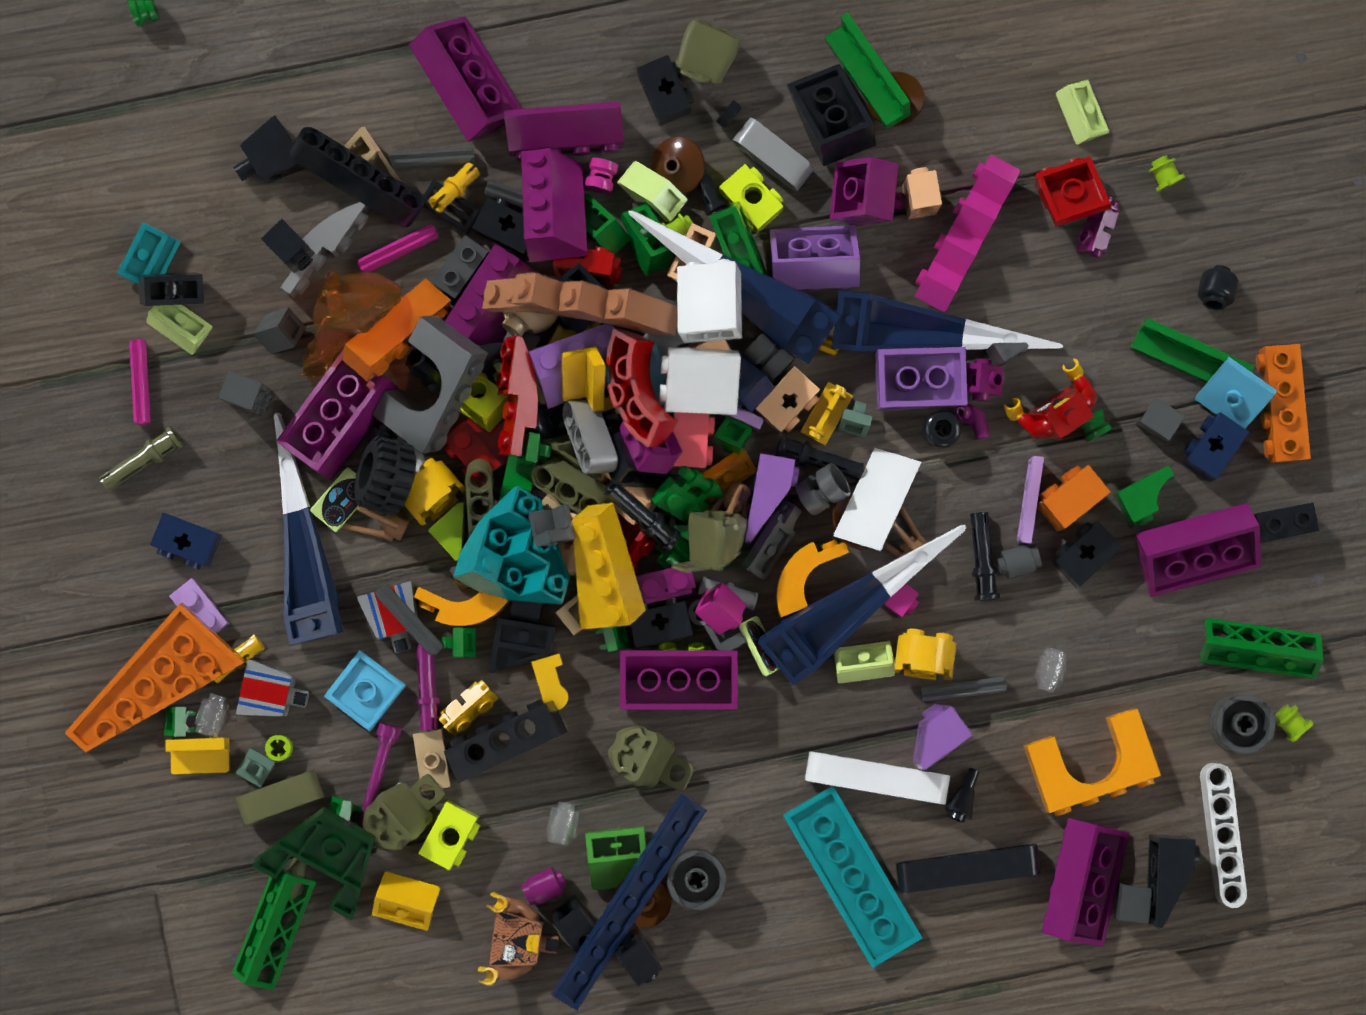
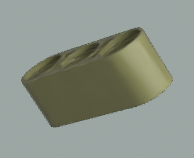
(568, 484)
(478, 490)
(279, 797)

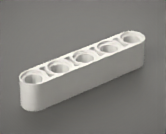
(877, 778)
(1232, 847)

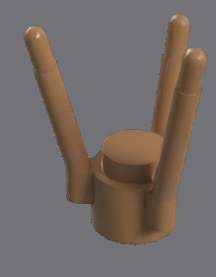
(735, 499)
(393, 525)
(910, 543)

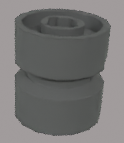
(768, 357)
(819, 491)

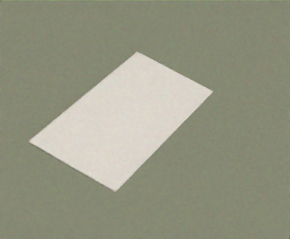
(877, 499)

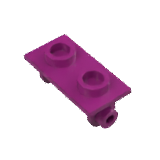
(1092, 237)

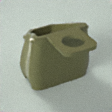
(707, 51)
(713, 540)
(646, 758)
(401, 814)

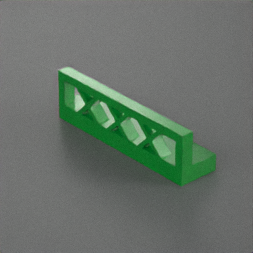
(868, 73)
(737, 237)
(1180, 351)
(1263, 653)
(267, 928)

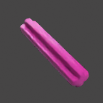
(398, 249)
(139, 382)

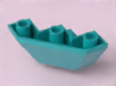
(503, 555)

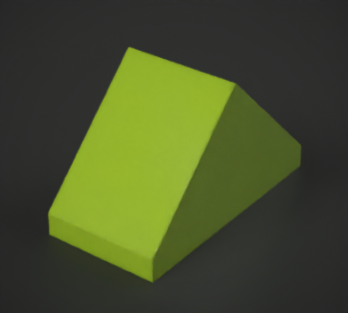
(451, 530)

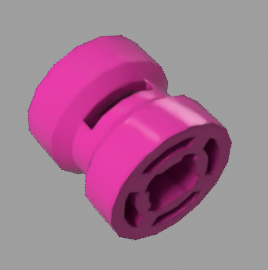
(601, 175)

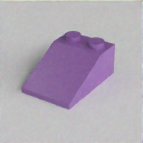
(920, 378)
(771, 485)

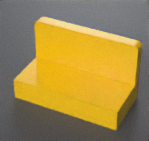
(584, 377)
(199, 755)
(405, 901)

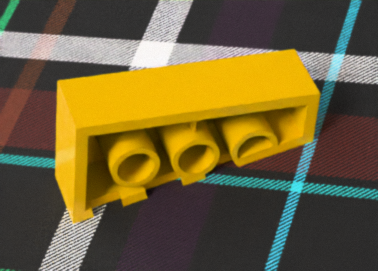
(604, 570)

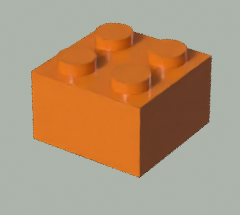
(1072, 498)

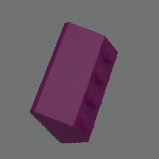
(464, 77)
(566, 129)
(553, 205)
(468, 316)
(334, 418)
(1199, 549)
(679, 680)
(1085, 882)

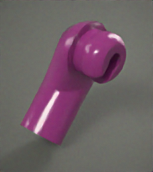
(974, 417)

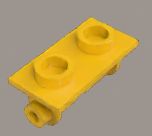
(826, 413)
(478, 701)

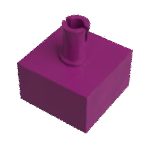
(865, 191)

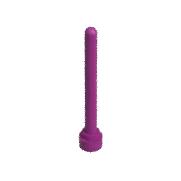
(387, 736)

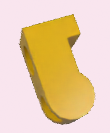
(549, 681)

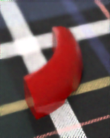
(632, 388)

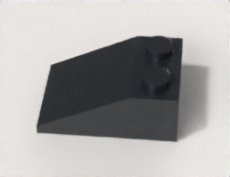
(832, 115)
(1169, 870)

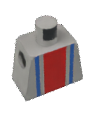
(384, 622)
(268, 691)

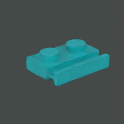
(148, 254)

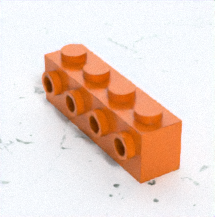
(388, 339)
(1286, 412)

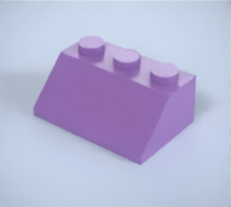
(815, 257)
(548, 360)
(938, 735)

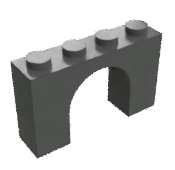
(458, 364)

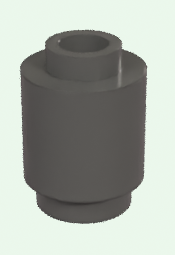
(1019, 561)

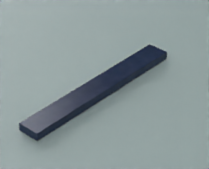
(628, 902)

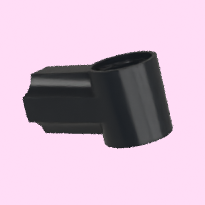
(426, 370)

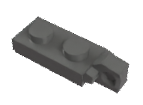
(772, 541)

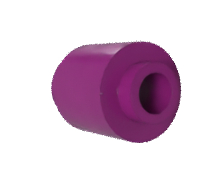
(544, 886)

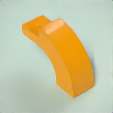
(792, 579)
(464, 613)

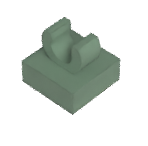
(855, 421)
(256, 767)

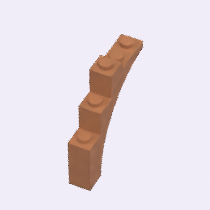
(583, 301)

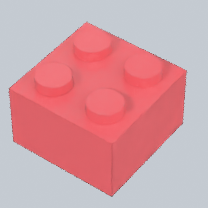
(692, 435)

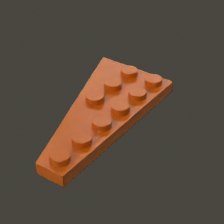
(166, 668)

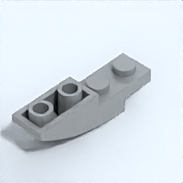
(328, 236)

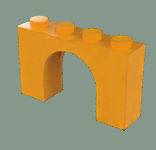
(1133, 766)

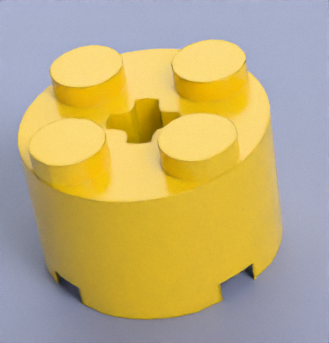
(433, 491)
(925, 655)

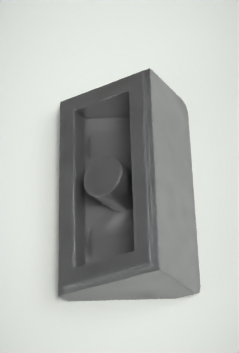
(1006, 352)

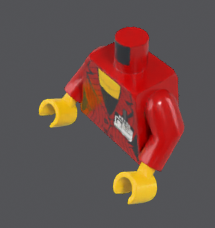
(1062, 411)

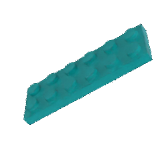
(852, 876)

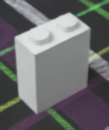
(709, 301)
(700, 380)

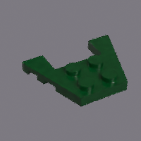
(329, 846)

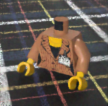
(515, 940)

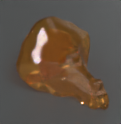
(343, 309)

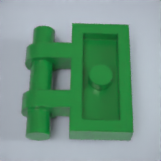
(679, 500)

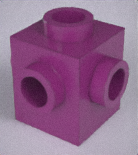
(984, 380)

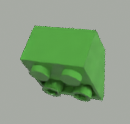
(613, 854)

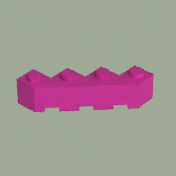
(967, 232)

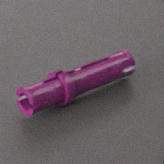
(426, 690)

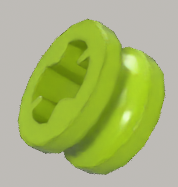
(269, 748)

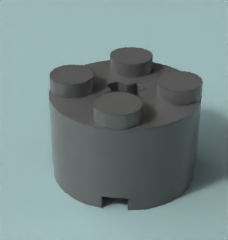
(1247, 739)
(691, 895)

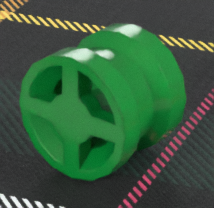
(143, 11)
(1096, 426)

